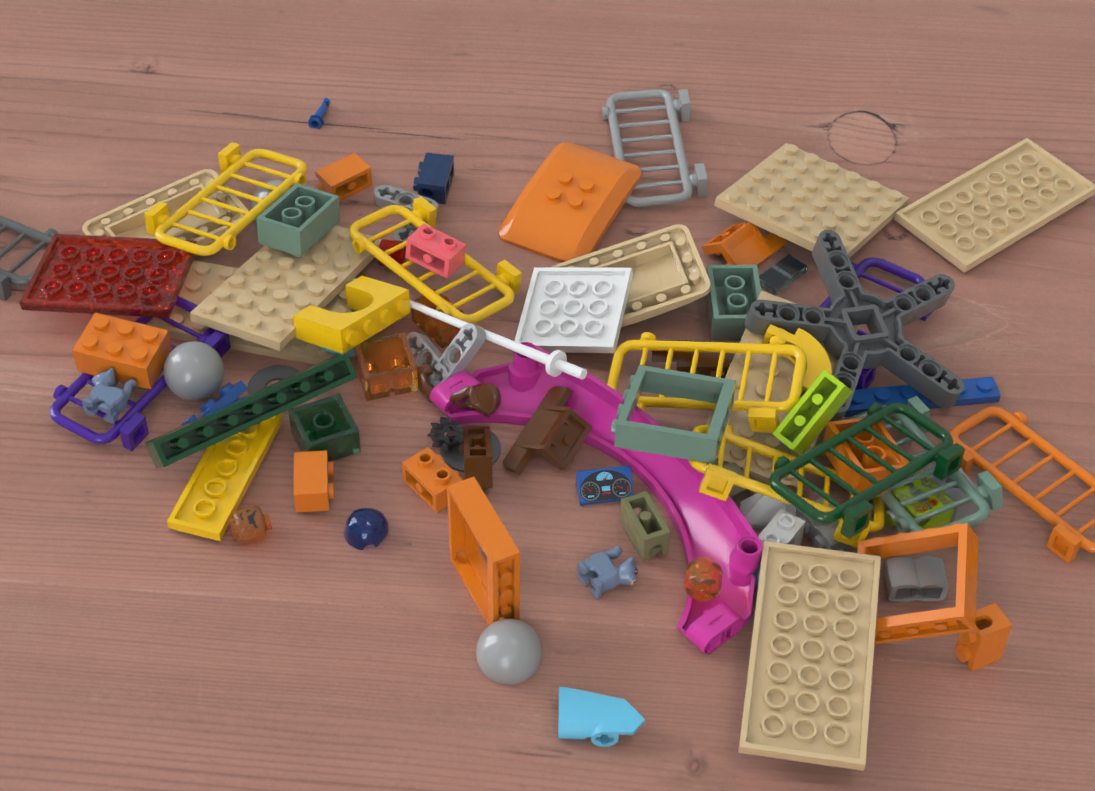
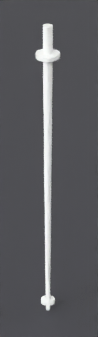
(555, 362)

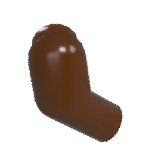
(423, 383)

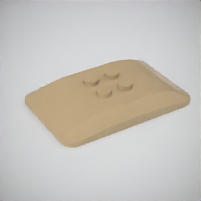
(130, 218)
(663, 268)

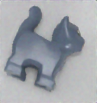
(107, 396)
(604, 573)

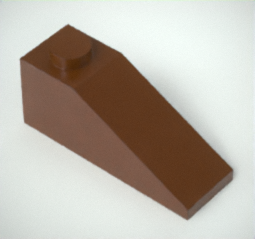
(478, 455)

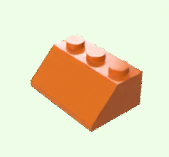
(860, 458)

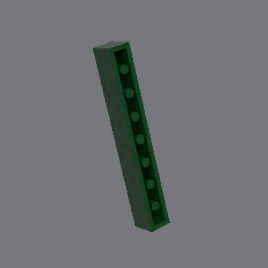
(250, 410)

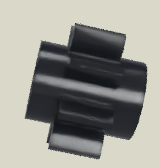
(452, 434)

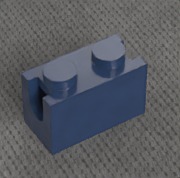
(435, 177)

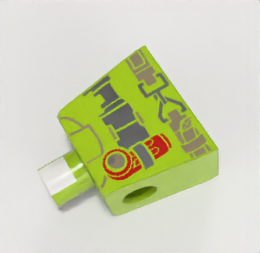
(922, 506)

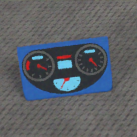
(604, 485)

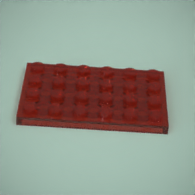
(108, 276)

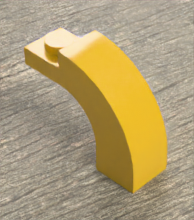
(816, 356)

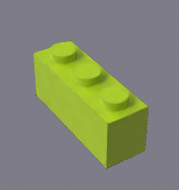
(812, 412)

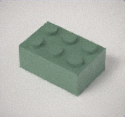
(298, 219)
(730, 298)

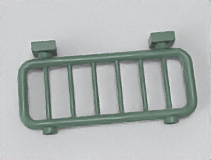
(985, 496)

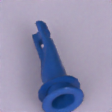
(316, 120)

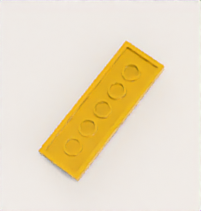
(222, 481)

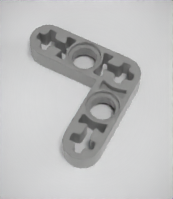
(388, 195)
(467, 340)

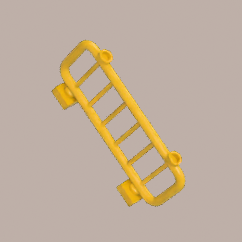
(230, 162)
(506, 279)
(761, 414)
(719, 481)

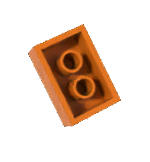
(127, 346)

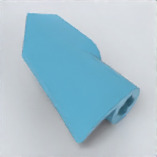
(595, 717)

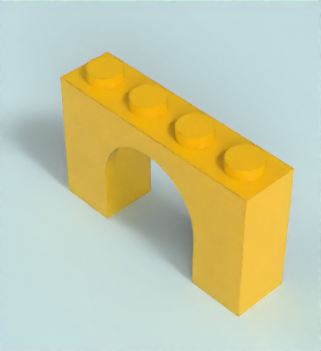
(376, 308)

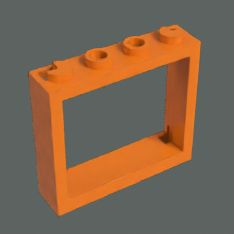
(475, 522)
(939, 621)

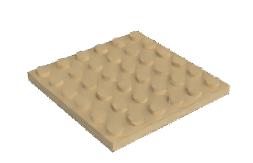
(804, 195)

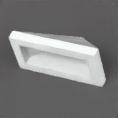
(761, 509)

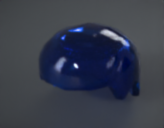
(365, 528)

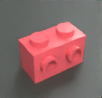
(435, 251)

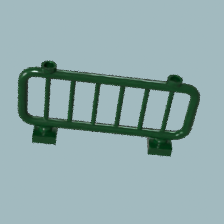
(857, 510)

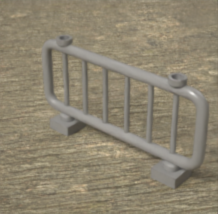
(682, 106)

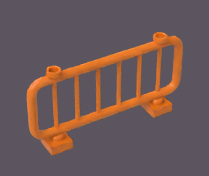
(1064, 538)

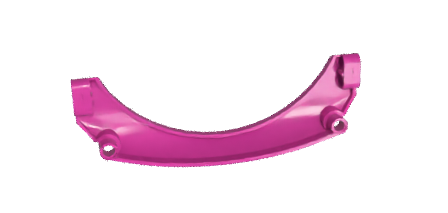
(703, 522)

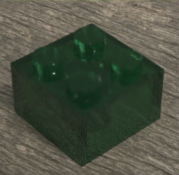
(325, 426)

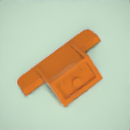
(744, 245)

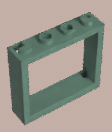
(667, 440)

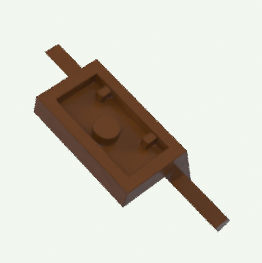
(706, 363)
(551, 431)

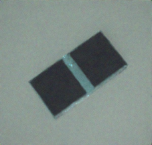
(782, 274)

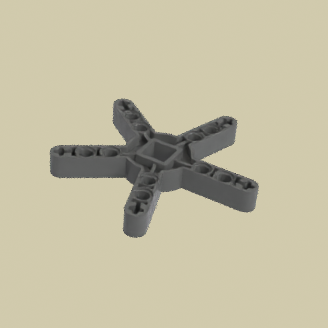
(883, 318)

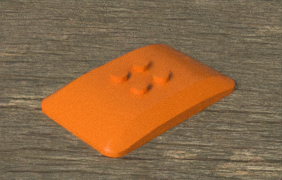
(569, 203)

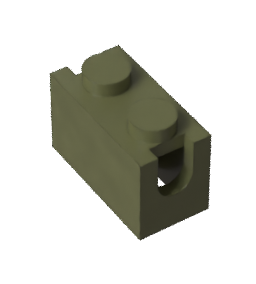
(648, 529)

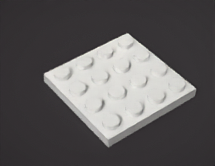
(575, 309)

